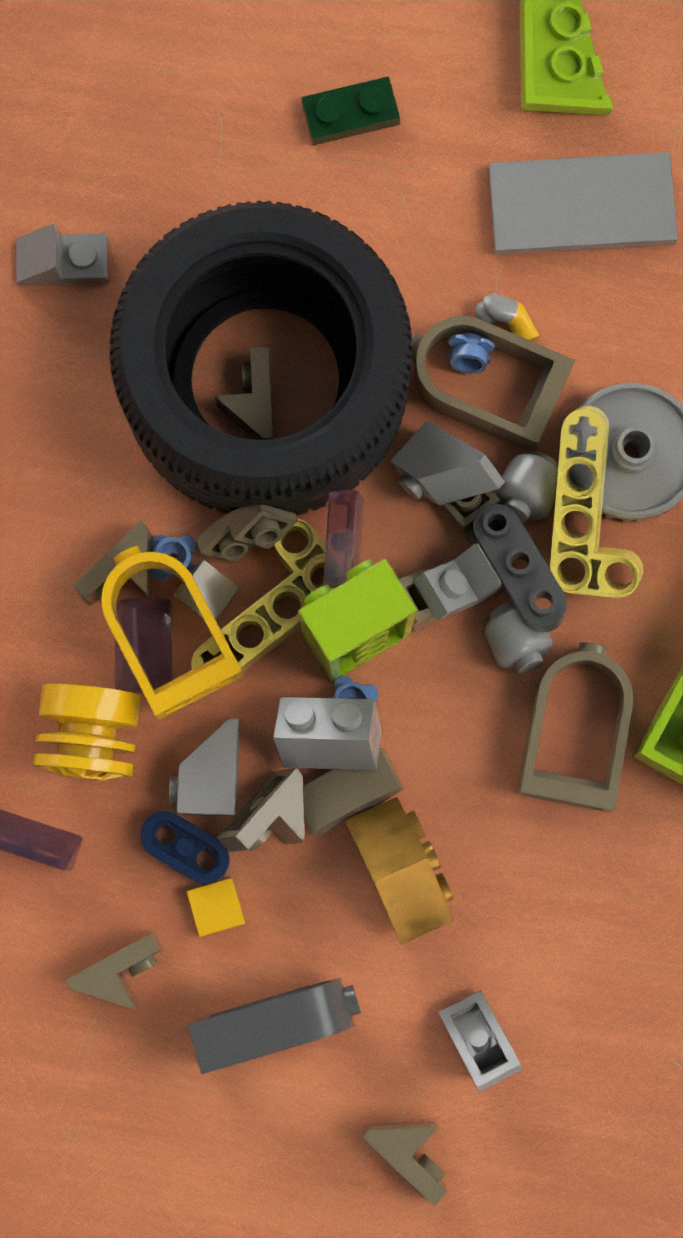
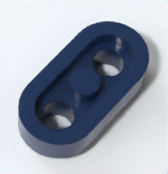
(185, 848)

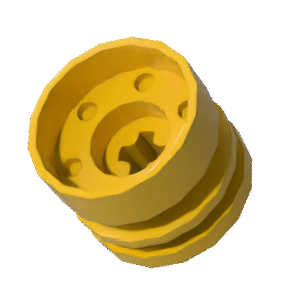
(87, 731)

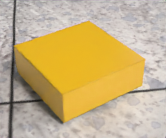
(216, 907)

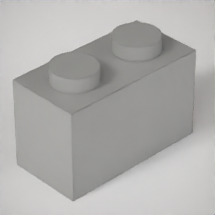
(328, 733)

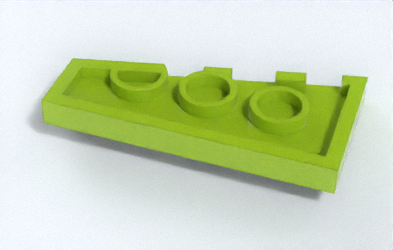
(559, 60)

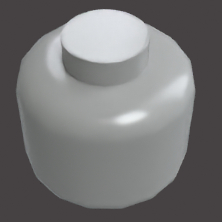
(530, 485)
(515, 643)

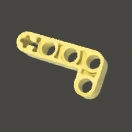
(589, 502)
(262, 612)

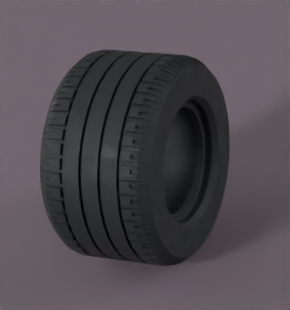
(245, 262)

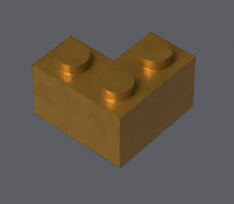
(402, 869)

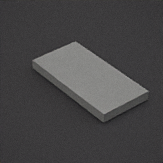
(582, 203)

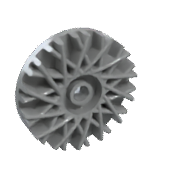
(653, 425)

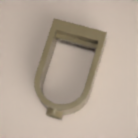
(541, 404)
(570, 789)

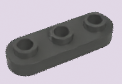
(524, 585)

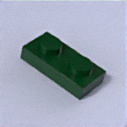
(350, 110)

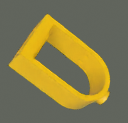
(191, 685)

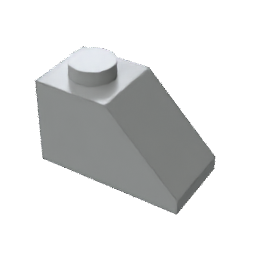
(443, 467)
(209, 775)

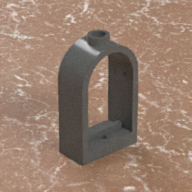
(273, 1024)

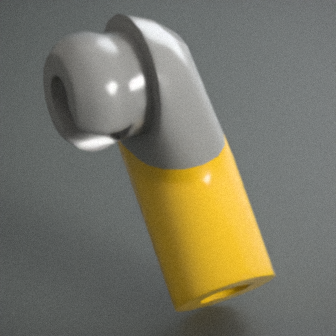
(509, 312)

